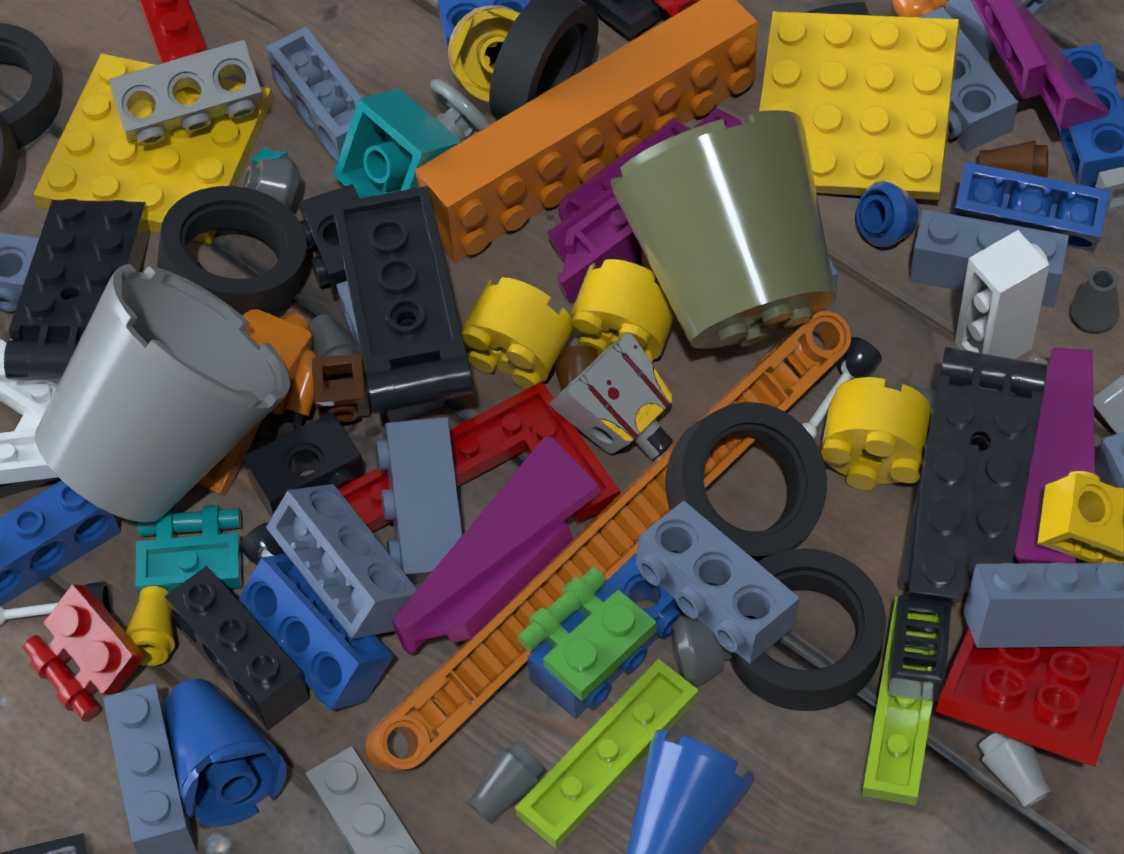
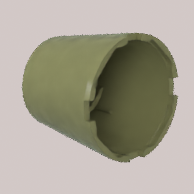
(731, 227)

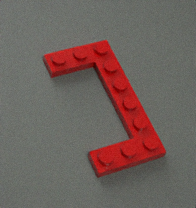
(490, 440)

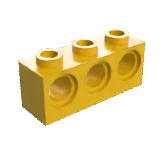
(1083, 518)

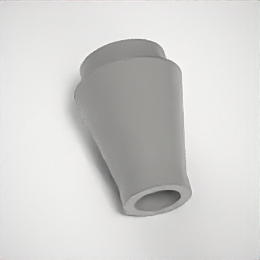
(1016, 767)

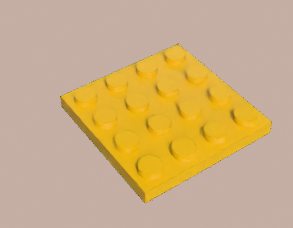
(867, 96)
(100, 164)

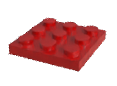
(1038, 694)

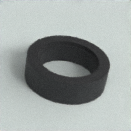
(546, 38)
(41, 103)
(241, 211)
(787, 440)
(844, 679)

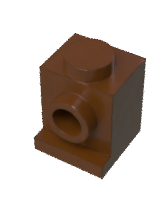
(343, 396)

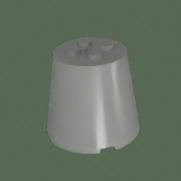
(156, 394)

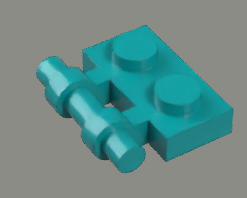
(173, 560)

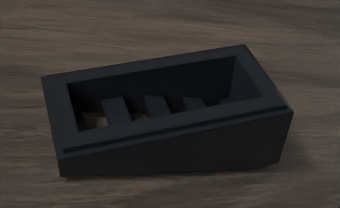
(913, 682)

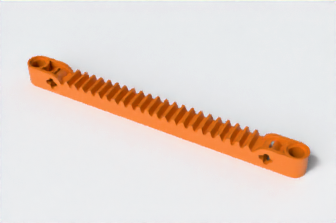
(607, 542)

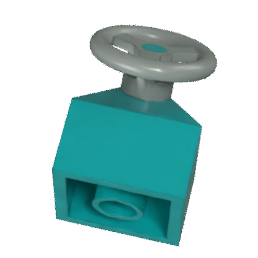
(396, 136)

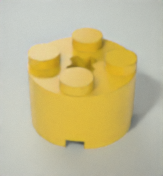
(468, 44)
(620, 301)
(515, 332)
(876, 433)

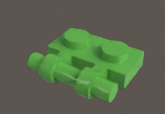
(596, 645)

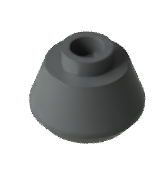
(275, 178)
(697, 650)

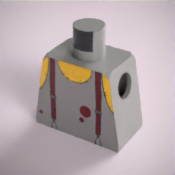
(618, 400)

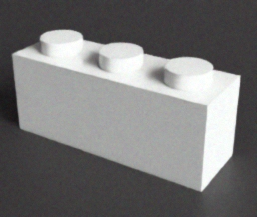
(1002, 298)

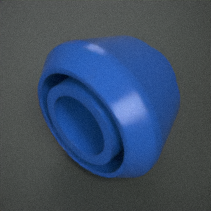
(886, 214)

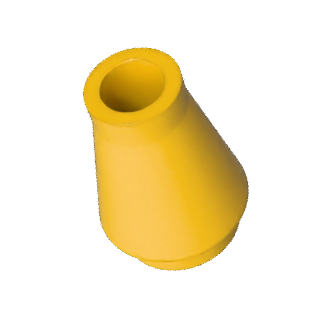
(152, 626)

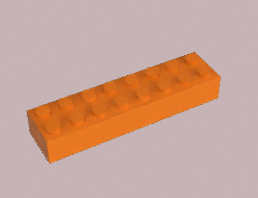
(588, 123)

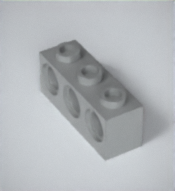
(199, 71)

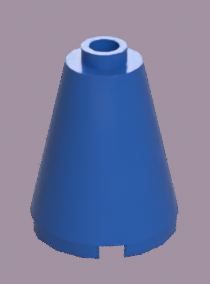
(219, 756)
(684, 796)

